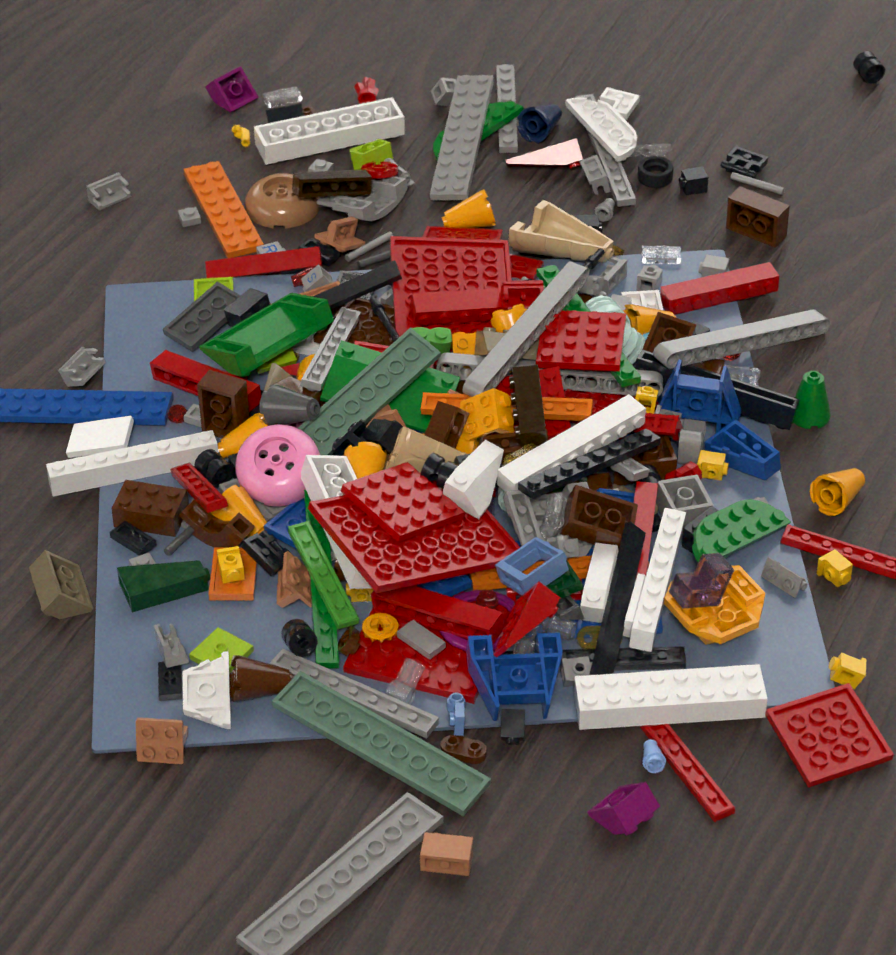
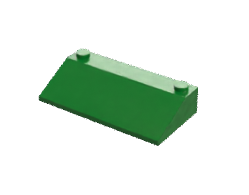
(268, 333)
(352, 359)

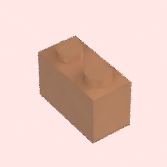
(446, 854)

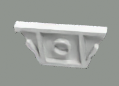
(208, 692)

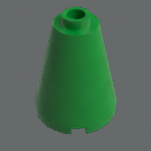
(814, 403)

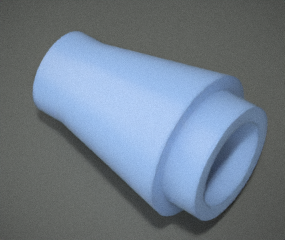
(653, 757)

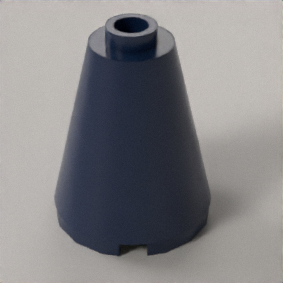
(538, 122)

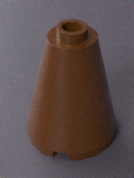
(256, 679)

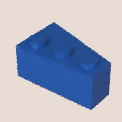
(745, 450)

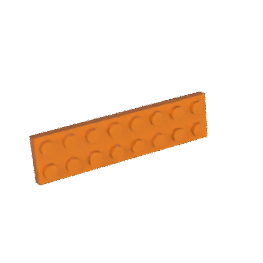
(223, 209)

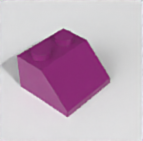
(232, 90)
(625, 808)

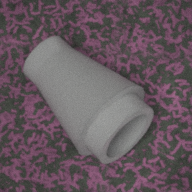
(605, 210)

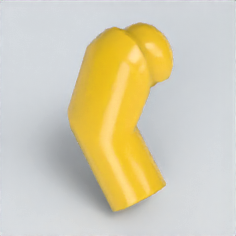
(242, 133)

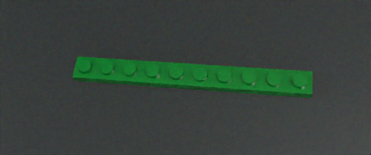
(628, 374)
(323, 625)

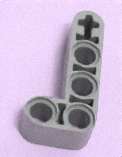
(691, 440)

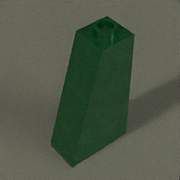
(161, 583)

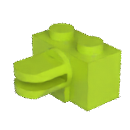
(370, 152)

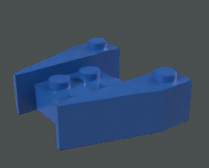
(701, 397)
(515, 676)

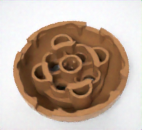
(274, 203)

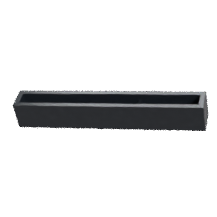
(754, 400)

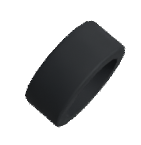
(655, 180)

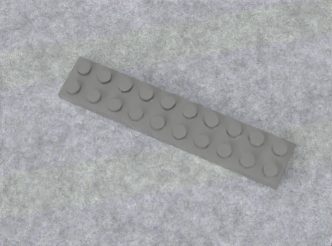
(462, 138)
(340, 878)

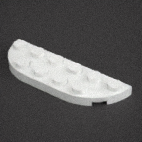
(605, 125)

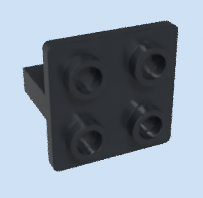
(352, 438)

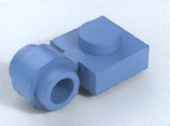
(456, 709)

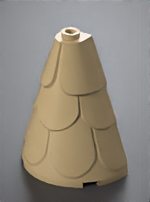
(558, 235)
(416, 448)

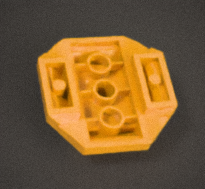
(736, 614)

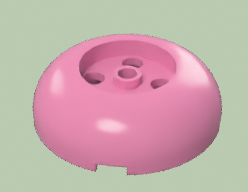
(285, 485)

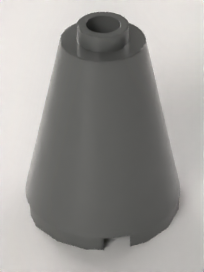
(287, 406)

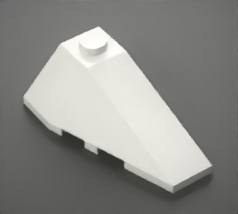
(475, 479)
(598, 582)

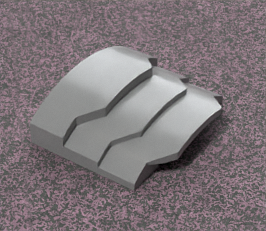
(384, 197)
(528, 515)

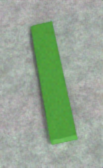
(323, 575)

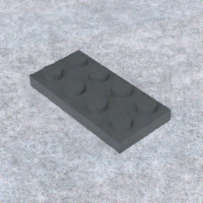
(201, 317)

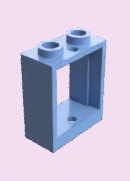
(511, 567)

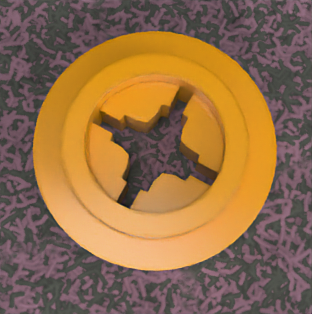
(388, 623)

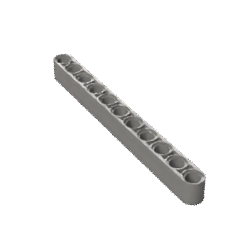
(526, 329)
(741, 338)
(578, 383)

